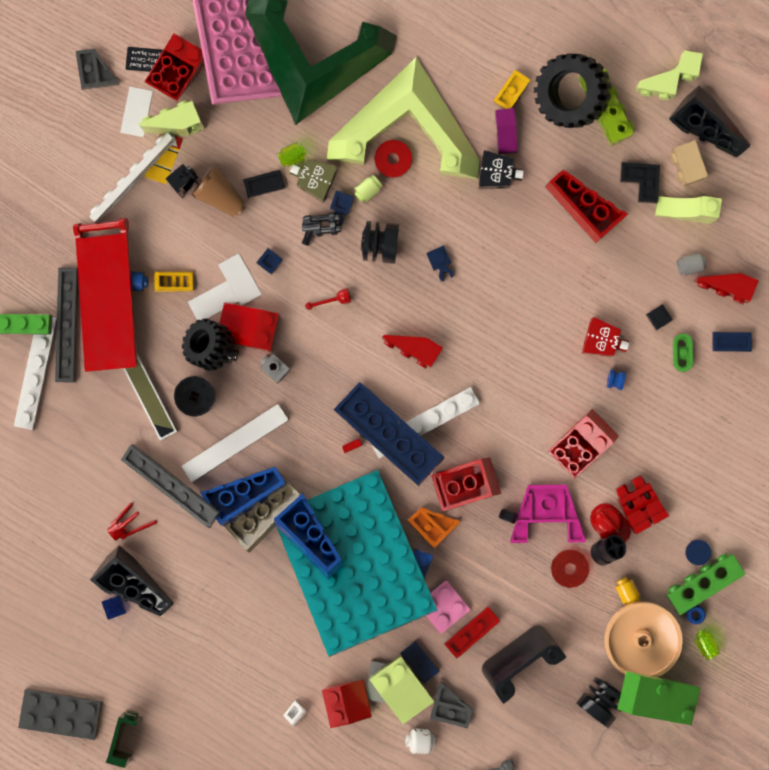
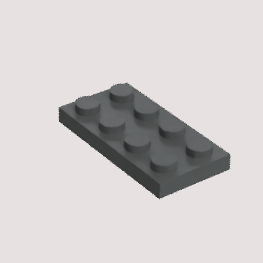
(60, 714)

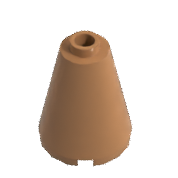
(219, 193)

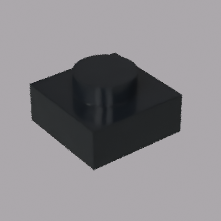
(659, 317)

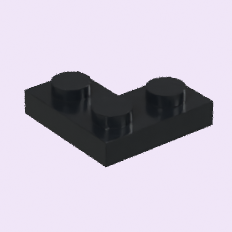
(646, 176)

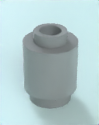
(691, 264)

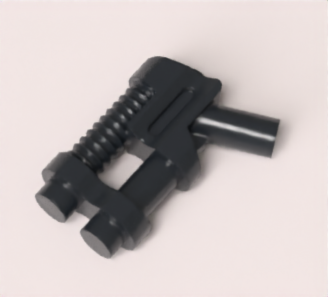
(313, 225)

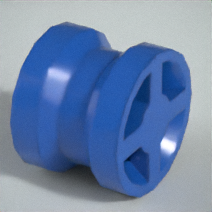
(616, 379)

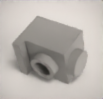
(278, 374)

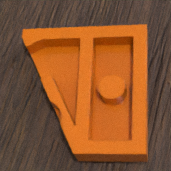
(432, 526)

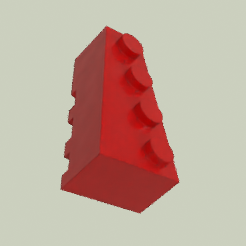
(585, 205)

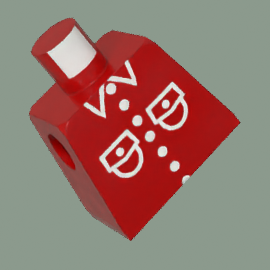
(603, 339)

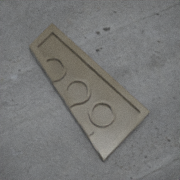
(257, 523)

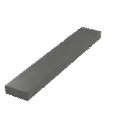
(66, 325)
(170, 486)

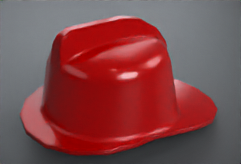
(609, 521)

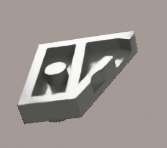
(450, 708)

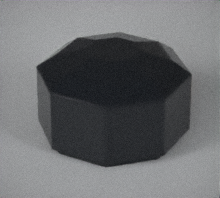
(508, 515)

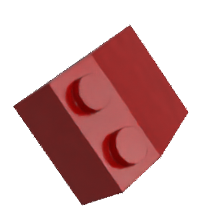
(250, 326)
(466, 484)

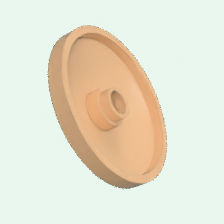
(643, 639)

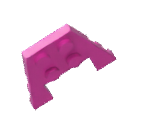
(547, 504)

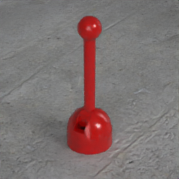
(343, 297)

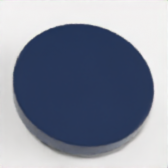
(698, 552)

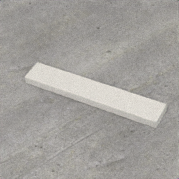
(234, 443)

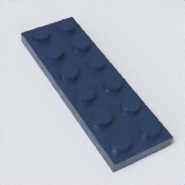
(389, 434)

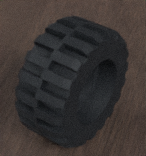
(548, 88)

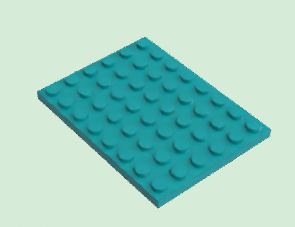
(379, 575)

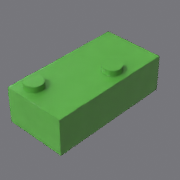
(658, 698)

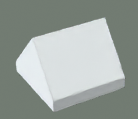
(295, 713)

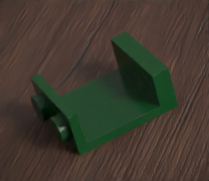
(117, 757)

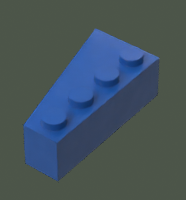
(243, 494)
(307, 534)

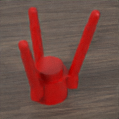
(118, 529)

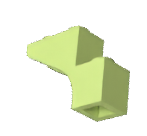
(666, 84)

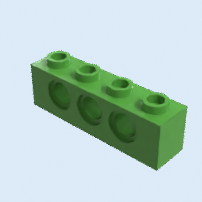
(732, 572)

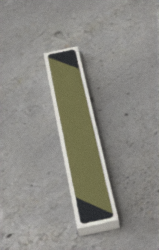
(150, 400)

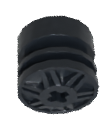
(380, 242)
(184, 391)
(601, 702)

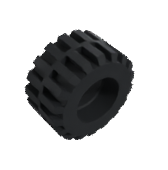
(218, 348)

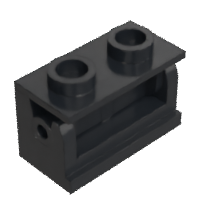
(182, 179)

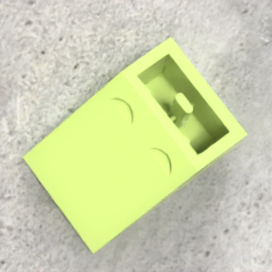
(177, 121)

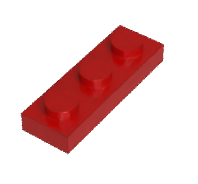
(472, 632)

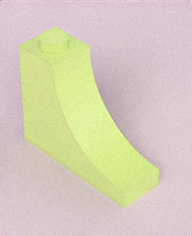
(699, 209)

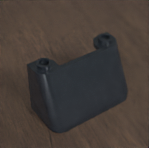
(517, 656)

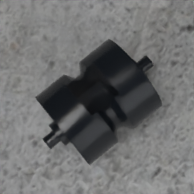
(608, 550)

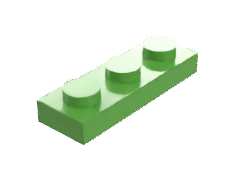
(25, 324)

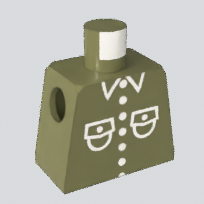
(315, 178)

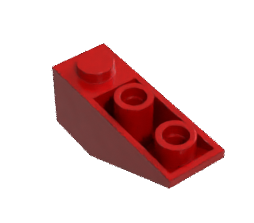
(734, 285)
(420, 348)

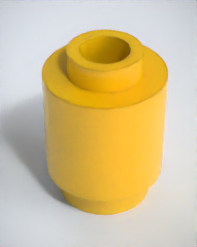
(627, 591)

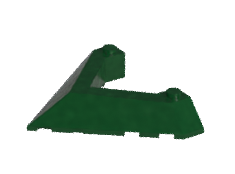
(307, 86)

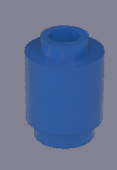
(139, 281)

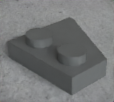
(93, 71)

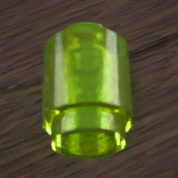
(291, 154)
(706, 644)

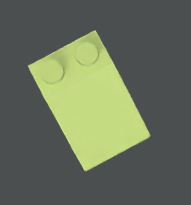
(401, 689)

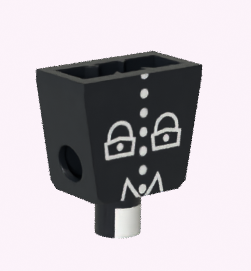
(497, 171)

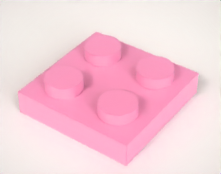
(449, 607)

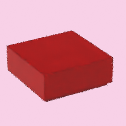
(351, 446)

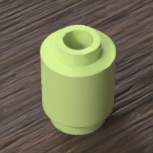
(367, 189)

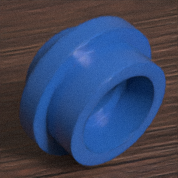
(700, 618)

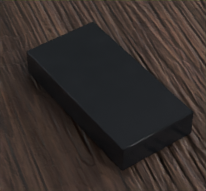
(264, 184)

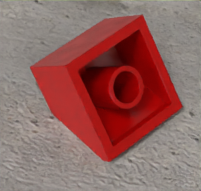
(346, 703)

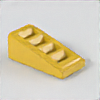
(156, 281)

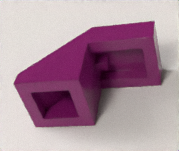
(506, 131)

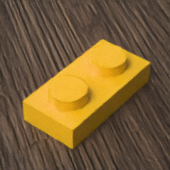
(511, 90)

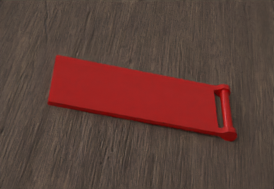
(106, 297)

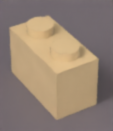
(688, 163)

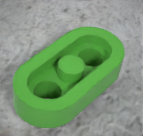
(684, 353)

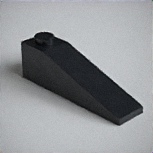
(705, 118)
(128, 579)

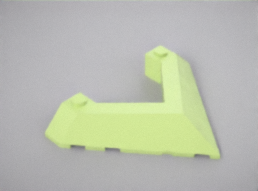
(407, 94)

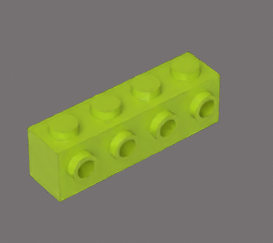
(613, 120)

